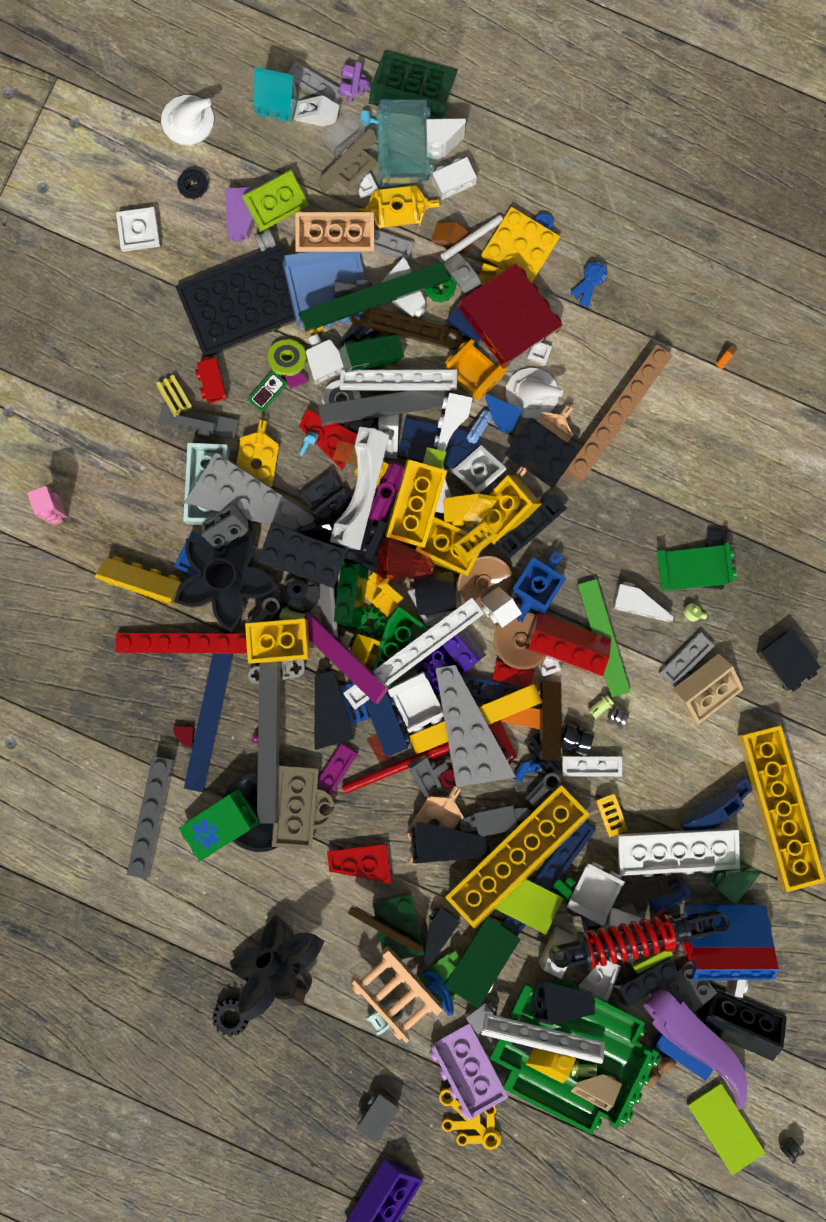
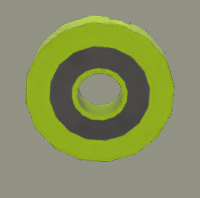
(283, 348)

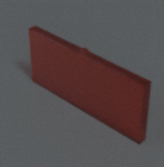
(378, 751)

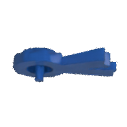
(594, 275)

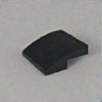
(326, 497)
(435, 593)

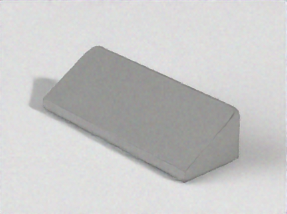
(328, 604)

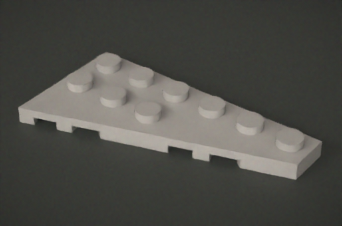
(227, 484)
(471, 742)

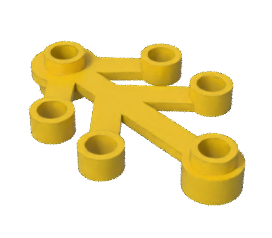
(472, 1124)

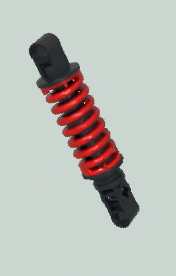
(637, 938)

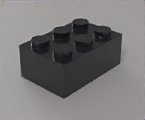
(541, 452)

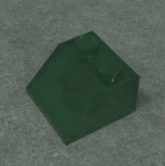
(733, 882)

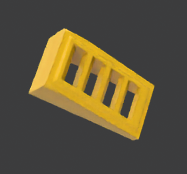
(458, 546)
(603, 800)

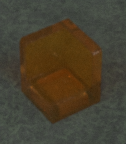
(345, 453)

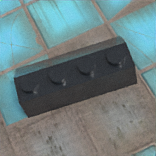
(745, 1023)

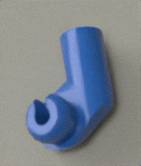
(526, 767)

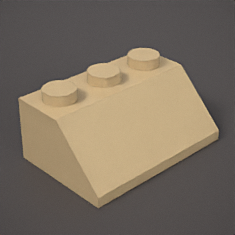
(708, 688)

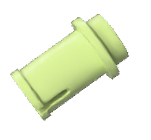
(287, 614)
(602, 705)
(584, 1070)

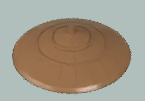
(484, 577)
(511, 643)

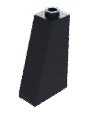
(330, 714)
(440, 844)

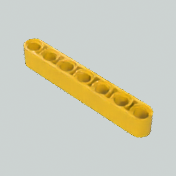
(491, 711)

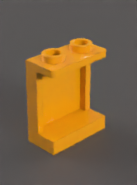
(475, 370)

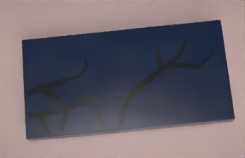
(420, 435)

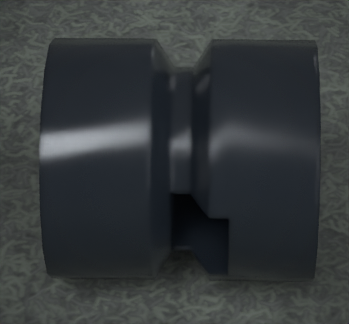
(577, 739)

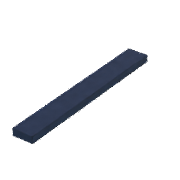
(208, 721)
(555, 868)

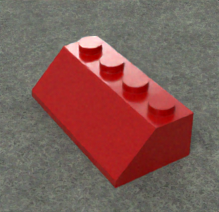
(569, 644)

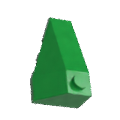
(398, 634)

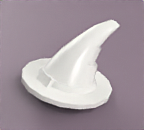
(188, 119)
(533, 392)

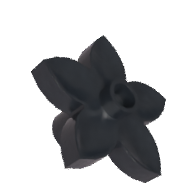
(224, 579)
(276, 968)

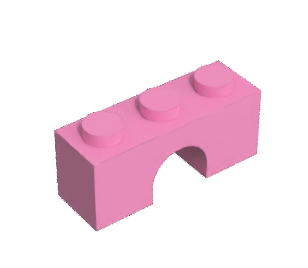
(47, 505)

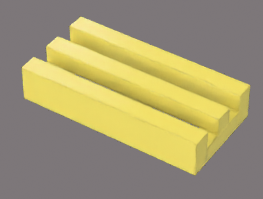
(166, 382)

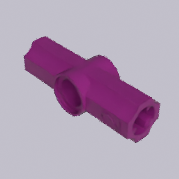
(391, 482)

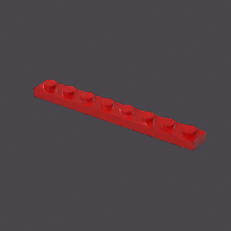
(180, 643)

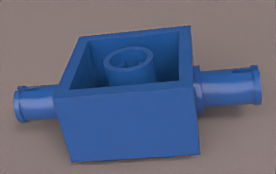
(549, 581)

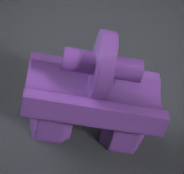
(350, 89)

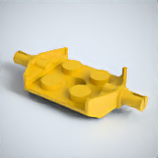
(412, 211)
(258, 447)

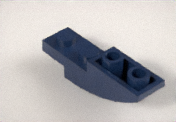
(717, 811)

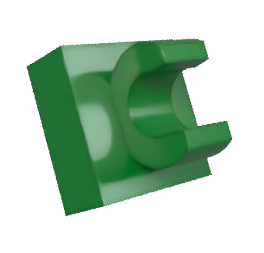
(563, 889)

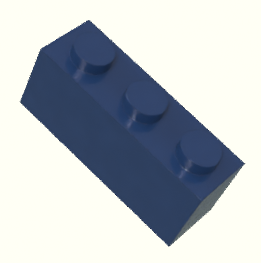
(387, 725)

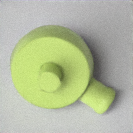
(693, 612)

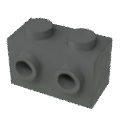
(225, 527)
(377, 1116)

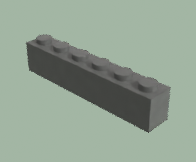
(150, 817)

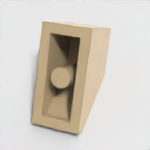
(598, 1090)

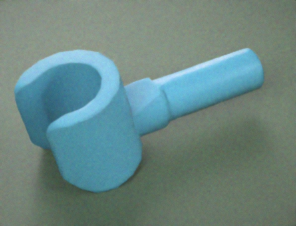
(365, 118)
(311, 438)

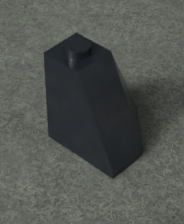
(560, 1004)

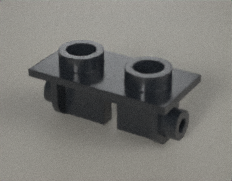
(533, 747)

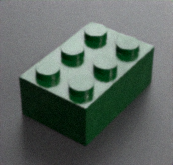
(401, 914)

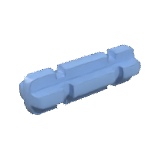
(479, 426)

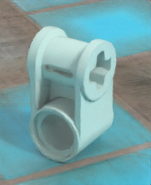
(379, 1022)

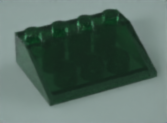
(413, 79)

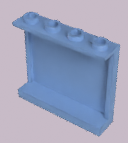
(312, 278)

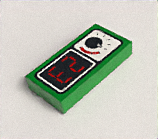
(267, 392)

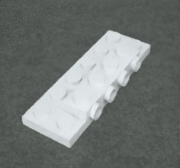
(678, 852)

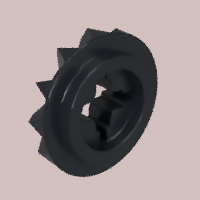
(194, 176)

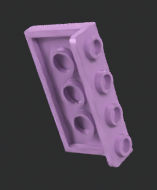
(468, 1072)

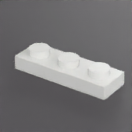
(592, 766)

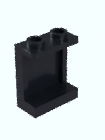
(789, 660)

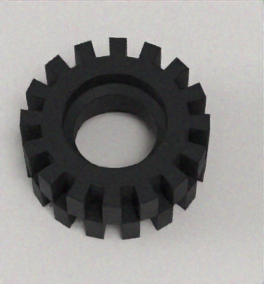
(219, 1022)

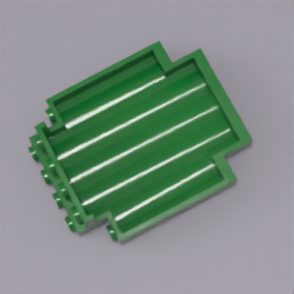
(624, 1059)

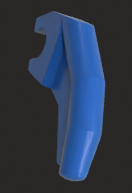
(437, 986)

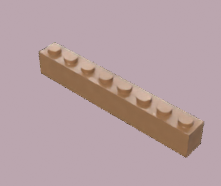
(618, 414)

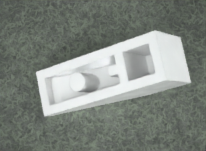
(637, 602)

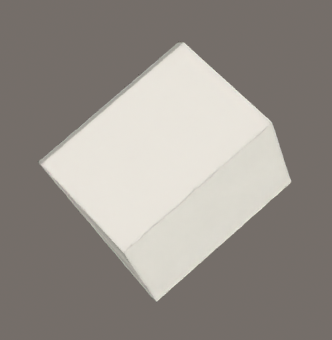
(478, 470)

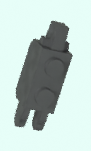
(494, 820)

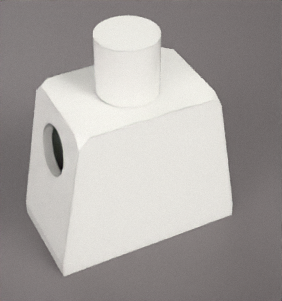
(323, 359)

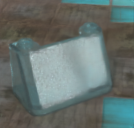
(402, 142)

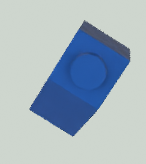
(504, 414)

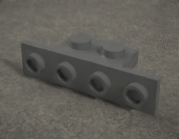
(201, 422)

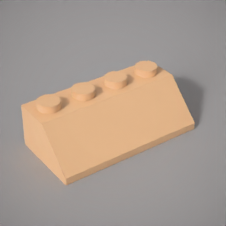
(334, 231)

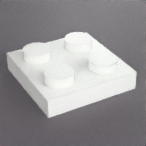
(138, 229)

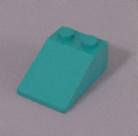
(274, 94)

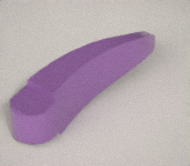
(691, 1035)

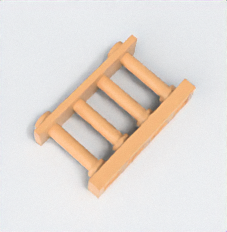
(403, 974)

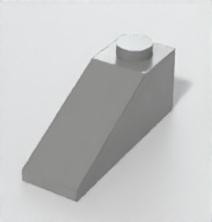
(461, 273)

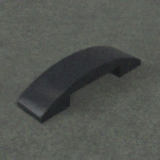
(531, 526)

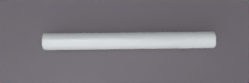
(471, 238)

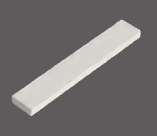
(399, 380)
(543, 1038)

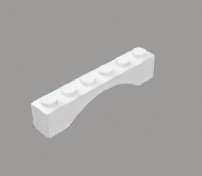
(456, 413)
(370, 451)

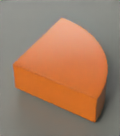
(726, 357)

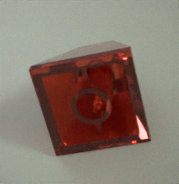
(401, 563)

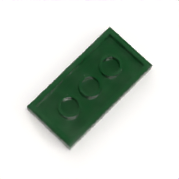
(482, 962)

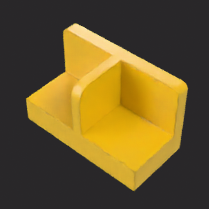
(382, 596)

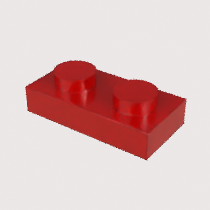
(508, 675)

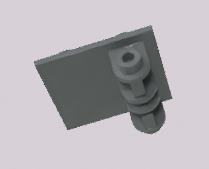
(691, 992)

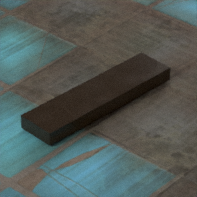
(550, 721)
(385, 928)

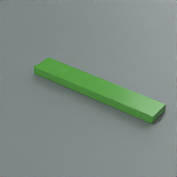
(600, 624)

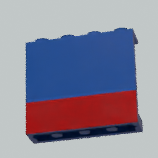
(741, 951)

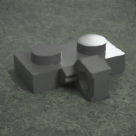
(427, 774)

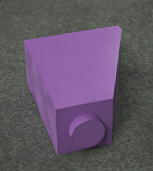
(237, 214)

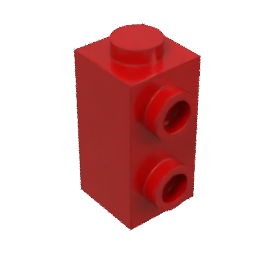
(211, 378)

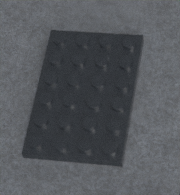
(238, 301)

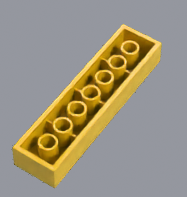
(781, 808)
(517, 856)

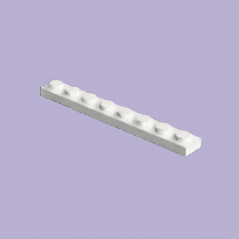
(420, 648)

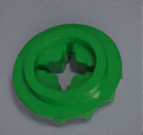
(446, 293)
(379, 625)

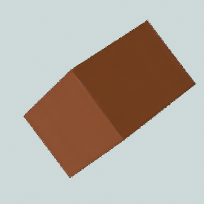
(450, 234)

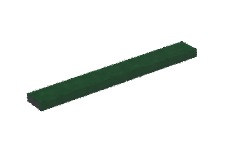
(373, 296)

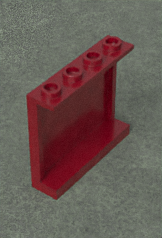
(509, 315)

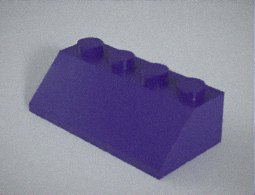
(386, 1194)

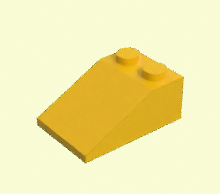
(512, 506)
(441, 547)
(278, 641)

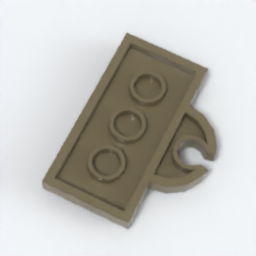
(299, 808)

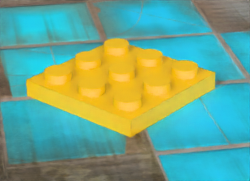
(520, 242)

